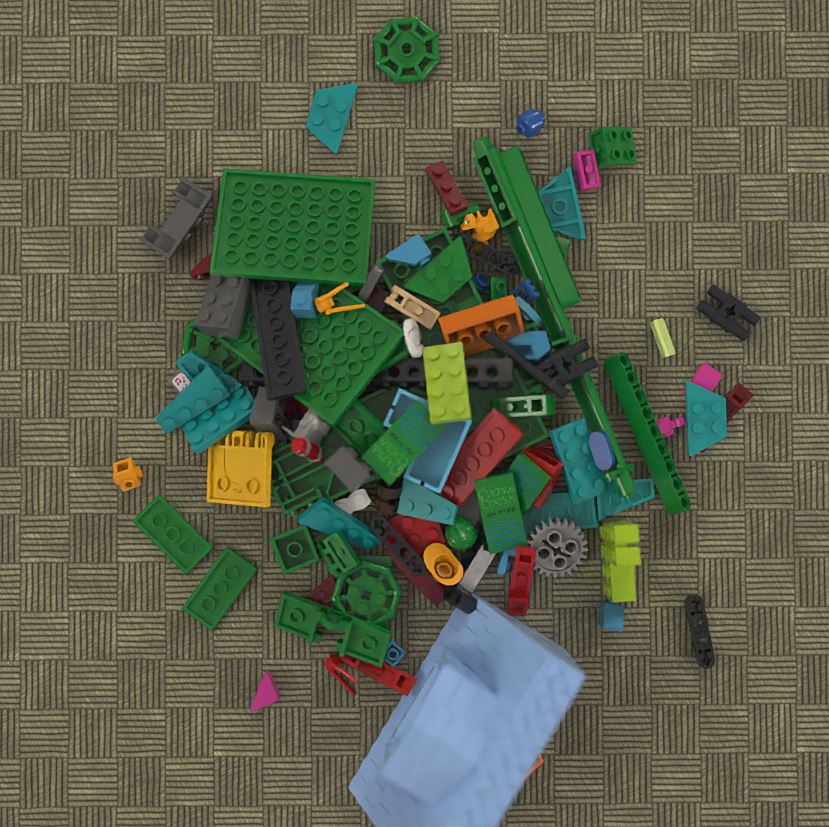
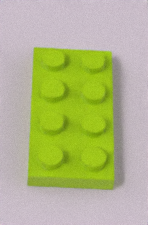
(446, 383)

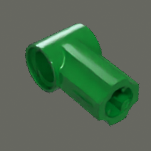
(455, 221)

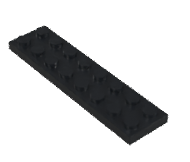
(278, 339)

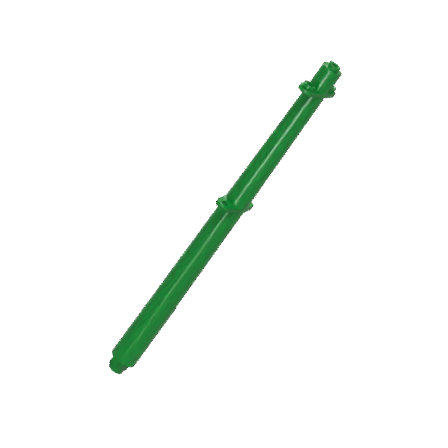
(513, 221)

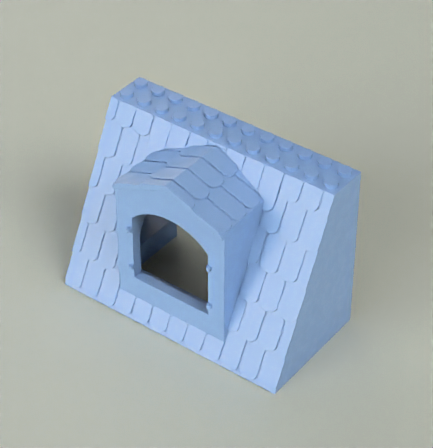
(468, 724)

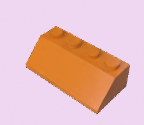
(475, 323)

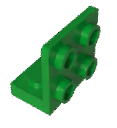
(613, 146)

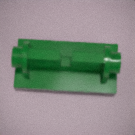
(498, 288)

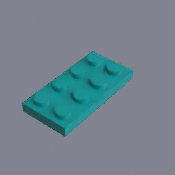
(219, 419)
(579, 469)
(561, 506)

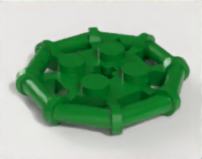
(409, 60)
(204, 349)
(368, 583)

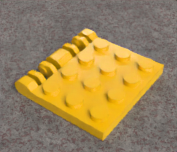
(239, 470)

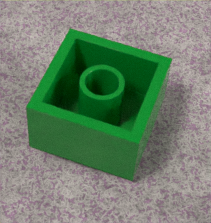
(295, 549)

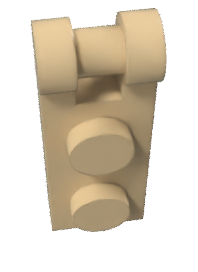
(413, 307)

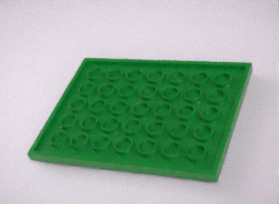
(293, 227)
(337, 351)

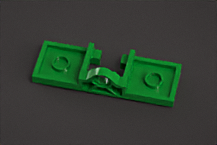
(360, 640)

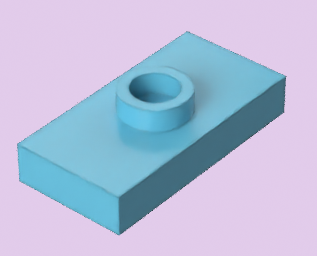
(528, 312)

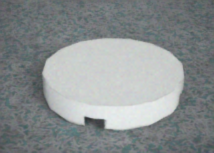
(412, 337)

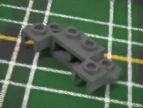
(181, 222)

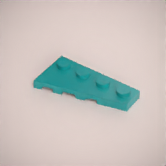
(193, 400)
(330, 518)

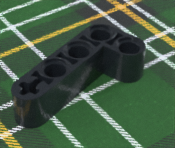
(474, 566)

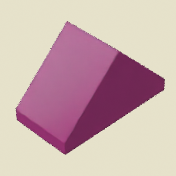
(267, 692)

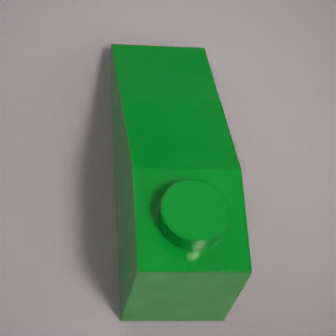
(525, 405)

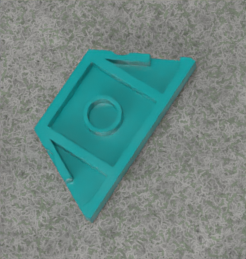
(330, 114)
(562, 206)
(704, 418)

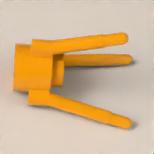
(325, 302)

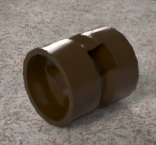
(387, 496)

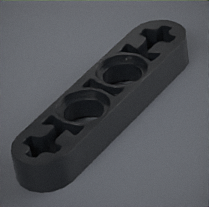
(487, 252)
(401, 543)
(701, 630)

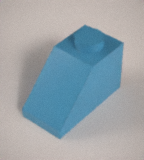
(411, 253)
(303, 300)
(530, 344)
(611, 616)

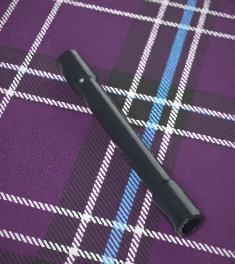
(553, 385)

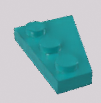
(193, 364)
(610, 503)
(425, 504)

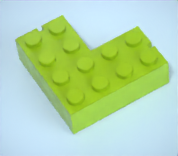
(619, 559)

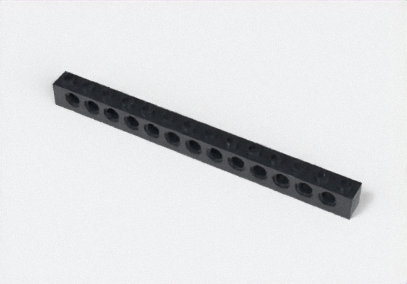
(407, 366)

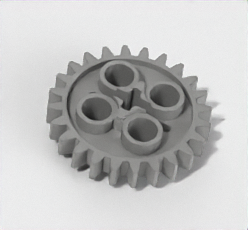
(566, 534)

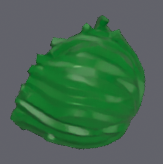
(461, 534)

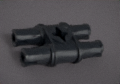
(737, 310)
(567, 354)

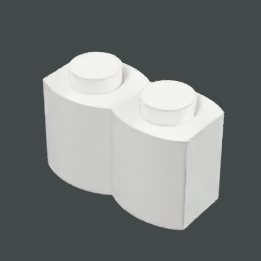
(356, 501)

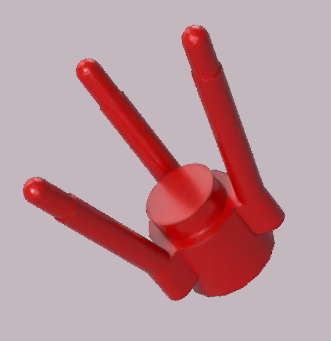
(334, 665)

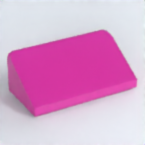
(586, 170)
(706, 377)

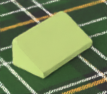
(662, 337)

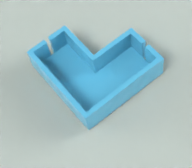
(438, 457)

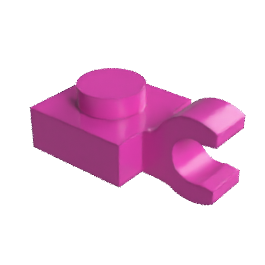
(666, 426)

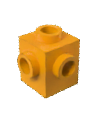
(127, 474)

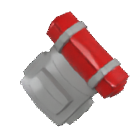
(309, 436)

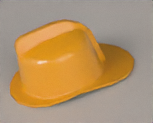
(442, 564)

